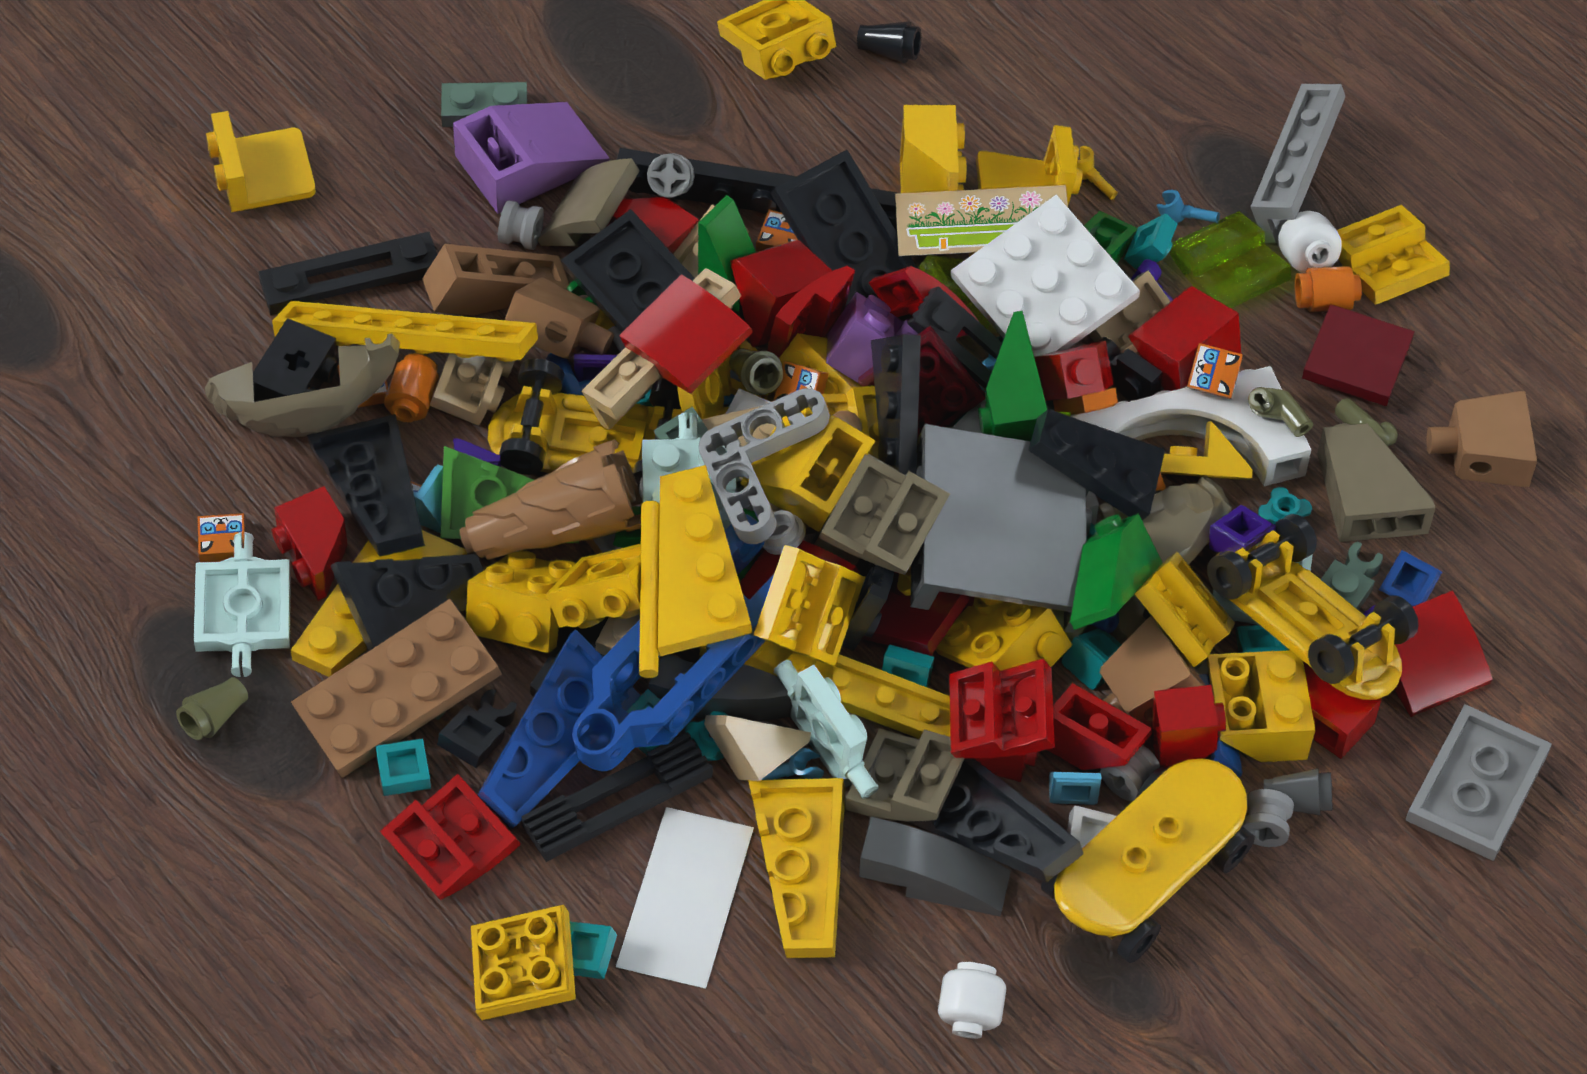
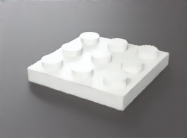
(1050, 273)

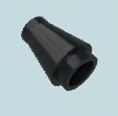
(892, 40)

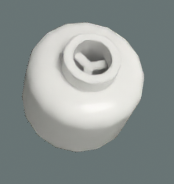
(1310, 241)
(972, 999)

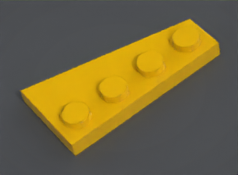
(697, 575)
(333, 635)
(802, 853)

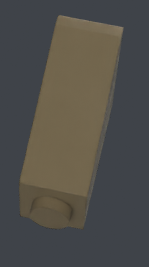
(1370, 487)

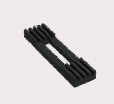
(289, 282)
(948, 320)
(556, 827)

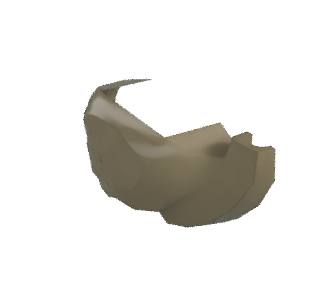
(361, 375)
(1178, 523)

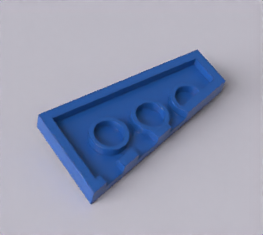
(543, 742)

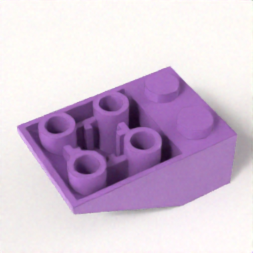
(524, 149)
(852, 334)

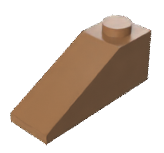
(485, 279)

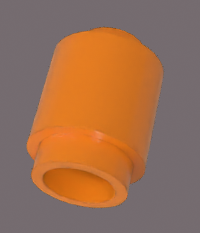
(1327, 286)
(412, 388)

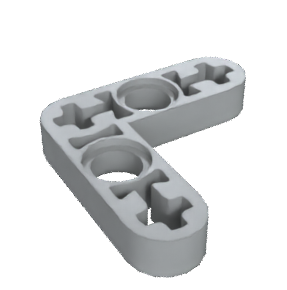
(738, 459)

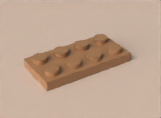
(396, 688)

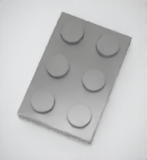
(1478, 782)

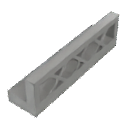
(1296, 156)

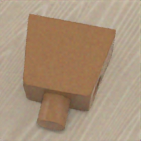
(562, 319)
(1489, 440)
(1145, 665)

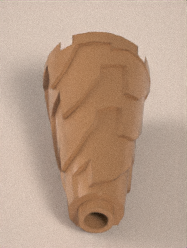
(572, 504)

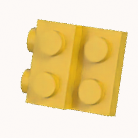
(778, 35)
(598, 588)

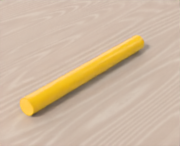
(649, 590)

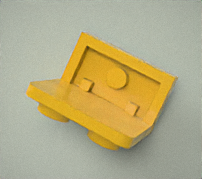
(259, 167)
(1011, 171)
(511, 601)
(1005, 635)

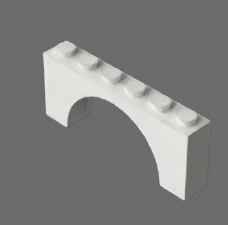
(1261, 441)

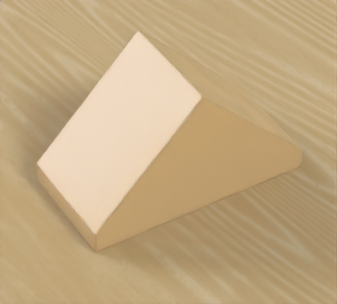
(753, 746)

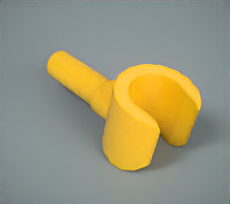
(1090, 173)

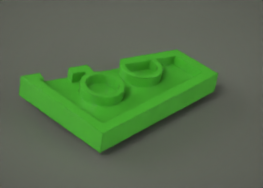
(470, 486)

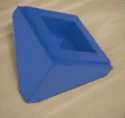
(1410, 579)

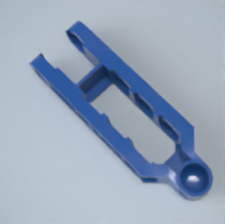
(612, 732)

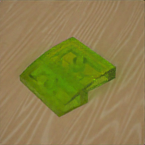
(1230, 260)

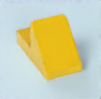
(1219, 459)

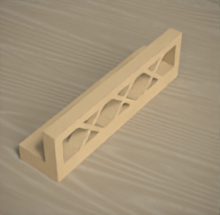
(632, 376)

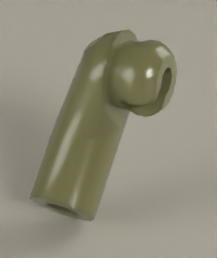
(1281, 406)
(1352, 414)

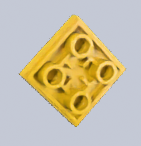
(522, 962)

